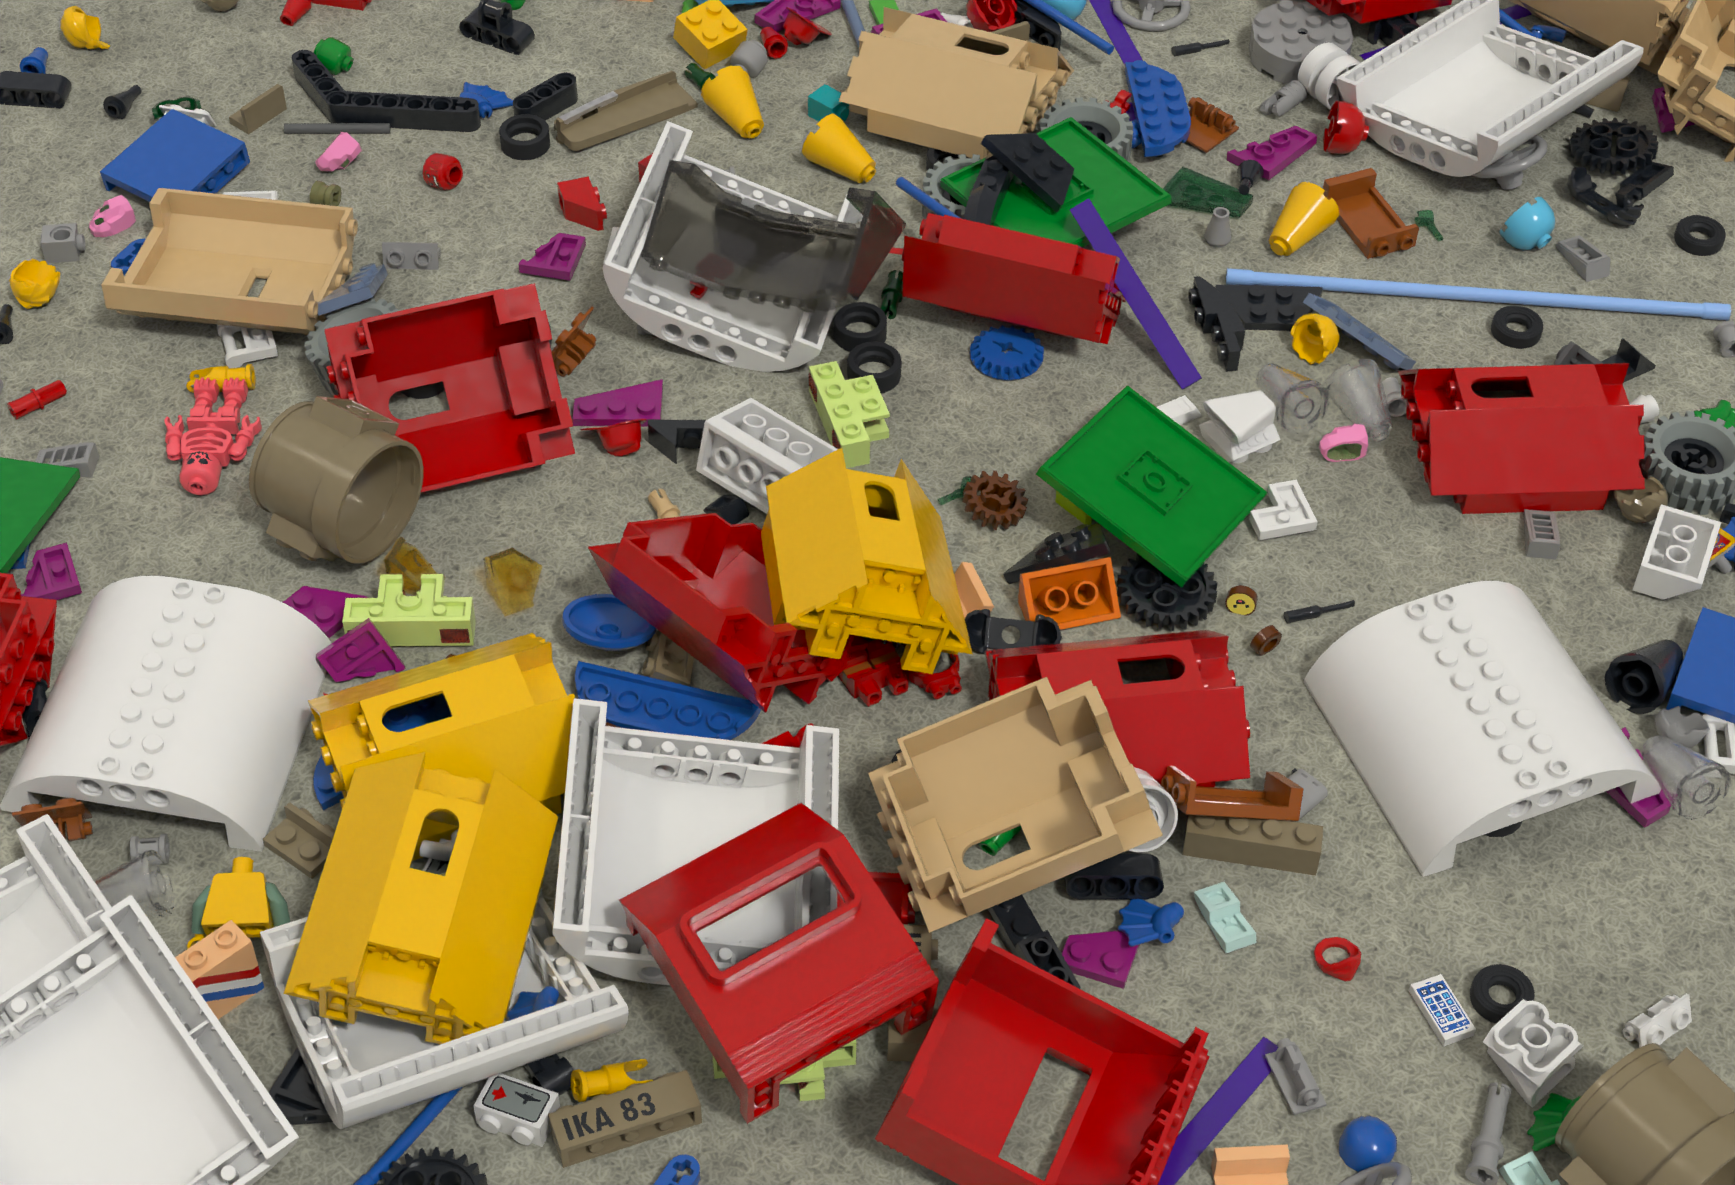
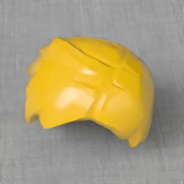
(34, 283)
(1314, 337)

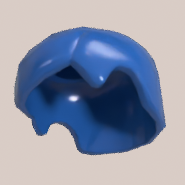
(1367, 1143)

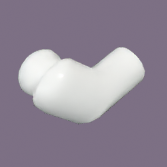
(437, 850)

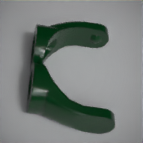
(194, 104)

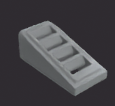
(1586, 260)
(81, 456)
(1539, 539)

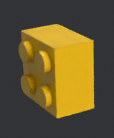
(709, 32)

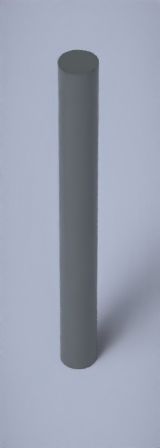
(337, 128)

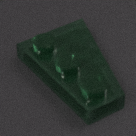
(1205, 194)

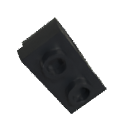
(1392, 28)

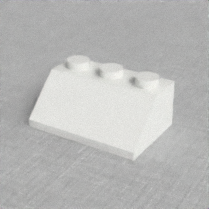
(1676, 553)

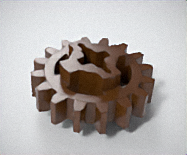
(994, 500)

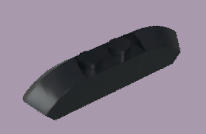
(988, 191)

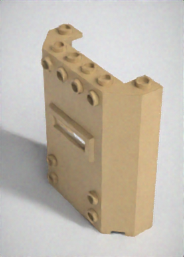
(216, 245)

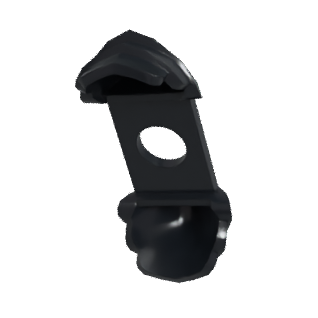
(1583, 189)
(987, 631)

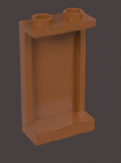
(1368, 215)
(1278, 800)

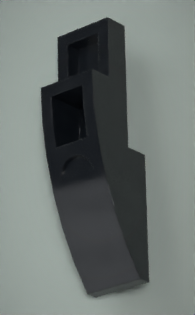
(1042, 28)
(1220, 319)
(1027, 940)

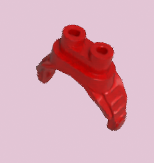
(938, 683)

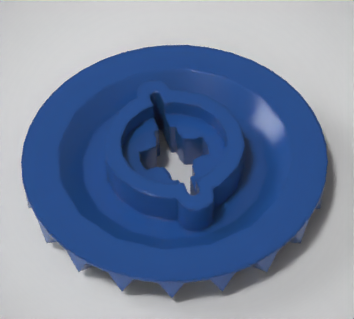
(1016, 364)

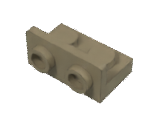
(667, 660)
(301, 840)

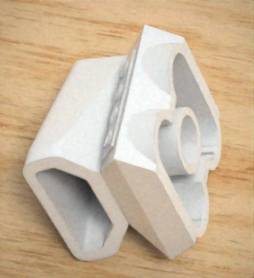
(1240, 425)
(1532, 1050)

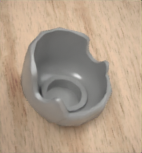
(1680, 728)

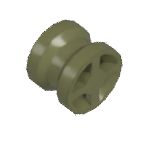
(325, 194)

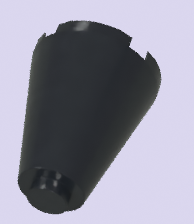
(1644, 675)

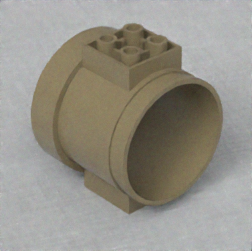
(335, 480)
(1652, 1124)

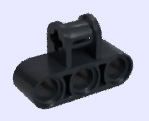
(494, 25)

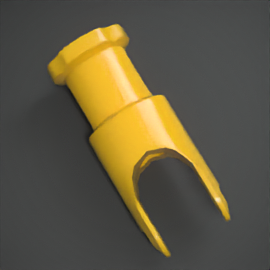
(224, 372)
(606, 1080)

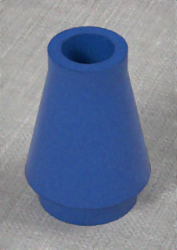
(35, 61)

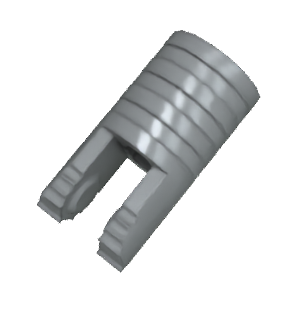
(1284, 99)

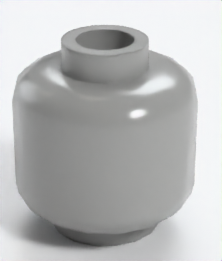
(750, 56)

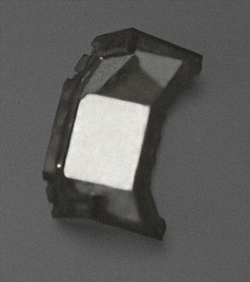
(764, 252)

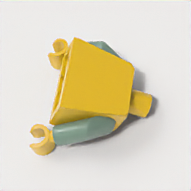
(238, 897)

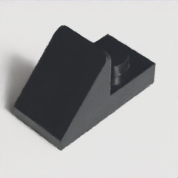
(1629, 354)
(675, 434)

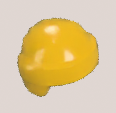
(81, 29)

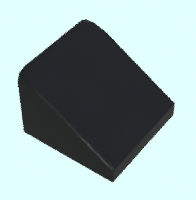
(729, 508)

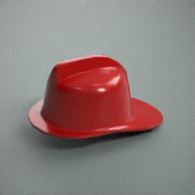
(800, 29)
(621, 437)

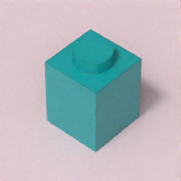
(825, 102)

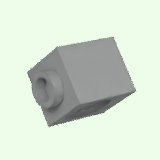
(62, 243)

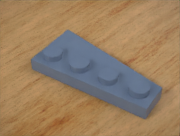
(355, 290)
(1356, 330)

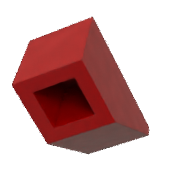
(581, 203)

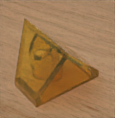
(409, 562)
(512, 579)

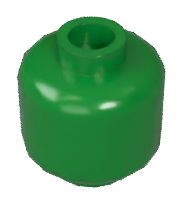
(334, 55)

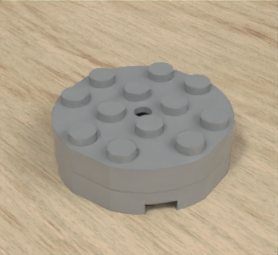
(1289, 32)

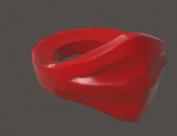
(1341, 970)

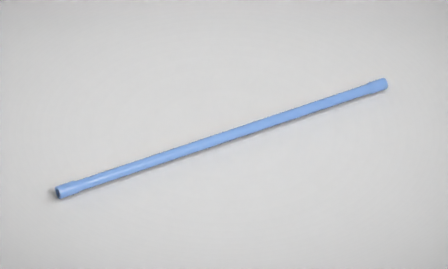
(1704, 310)

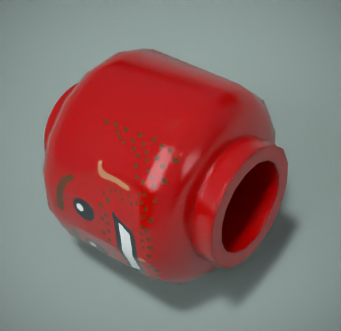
(442, 171)

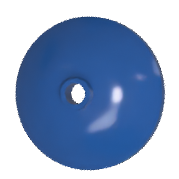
(605, 623)

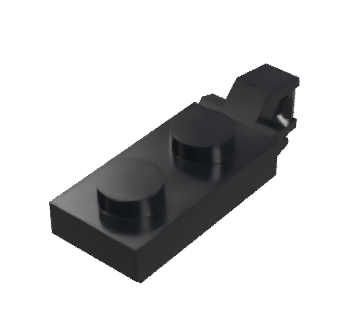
(1642, 183)

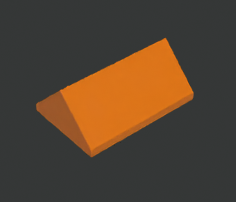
(1071, 593)

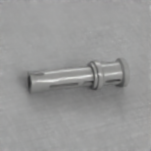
(1488, 1146)

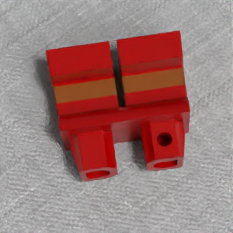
(872, 670)

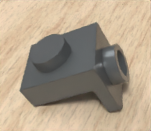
(1573, 355)

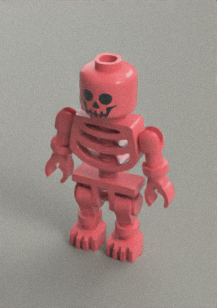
(209, 439)

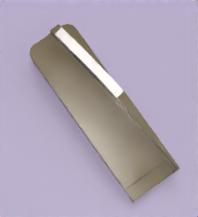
(623, 111)

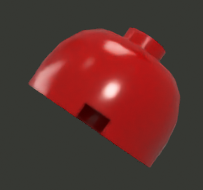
(991, 14)
(1345, 128)

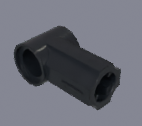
(551, 1073)

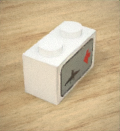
(516, 1109)

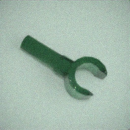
(1426, 218)
(956, 494)

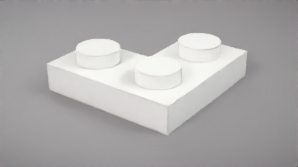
(1288, 516)

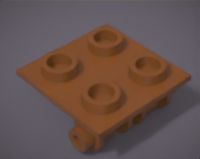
(1208, 125)
(573, 345)
(65, 811)

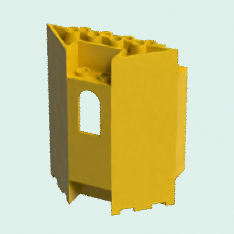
(861, 561)
(504, 717)
(415, 939)

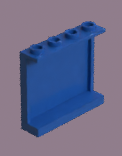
(178, 156)
(1708, 668)

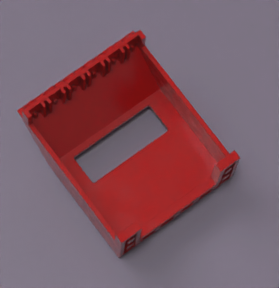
(801, 991)
(986, 1053)

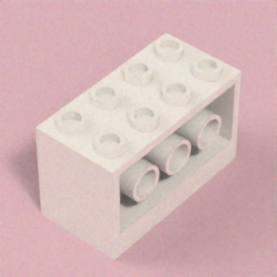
(753, 448)

